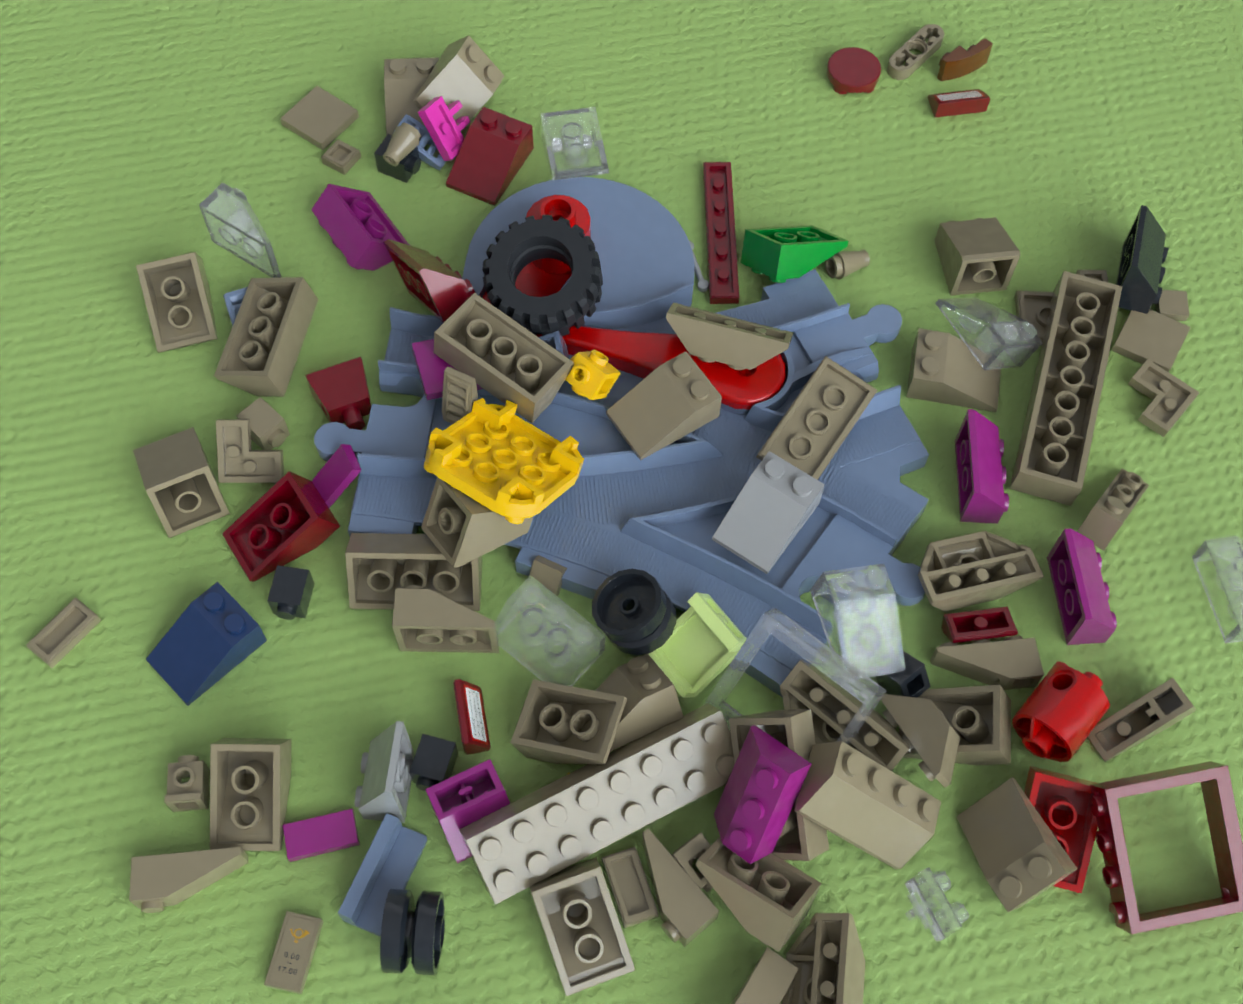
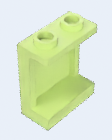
(699, 646)

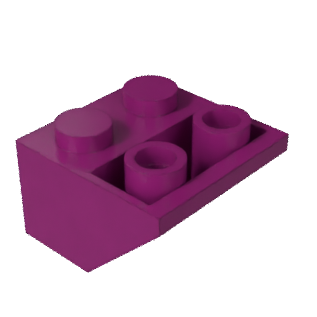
(465, 800)

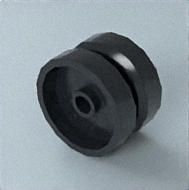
(634, 612)
(412, 932)

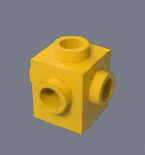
(592, 375)

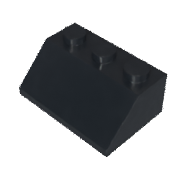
(1141, 263)

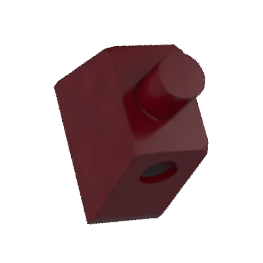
(342, 393)

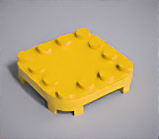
(503, 461)

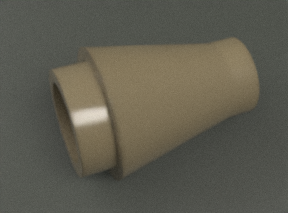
(402, 143)
(846, 263)

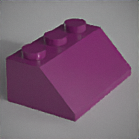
(356, 226)
(980, 470)
(1080, 590)
(759, 795)

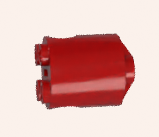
(1061, 713)

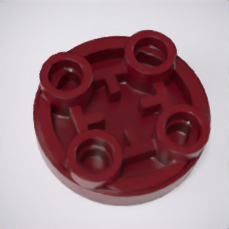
(853, 70)

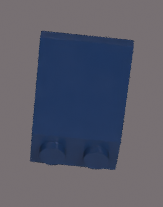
(205, 644)

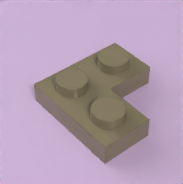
(1169, 397)
(237, 460)

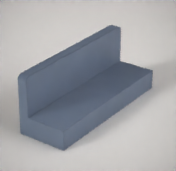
(385, 867)

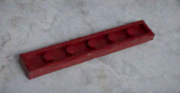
(720, 233)

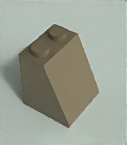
(976, 255)
(180, 482)
(464, 527)

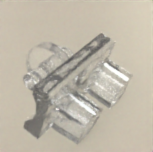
(932, 906)

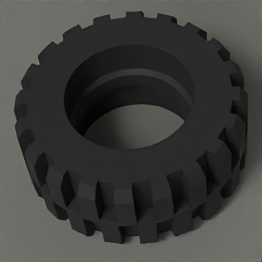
(537, 241)

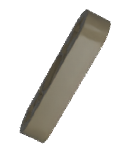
(913, 62)

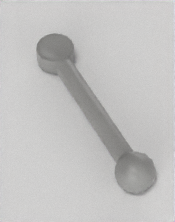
(703, 285)

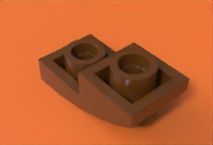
(962, 61)

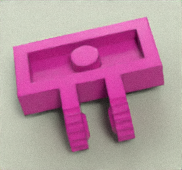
(442, 126)

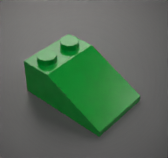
(788, 251)

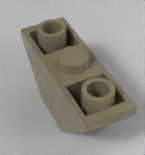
(926, 733)

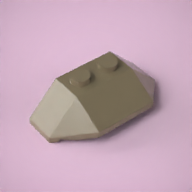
(726, 338)
(975, 570)
(834, 709)
(827, 962)

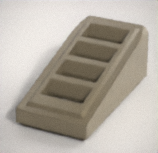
(458, 395)

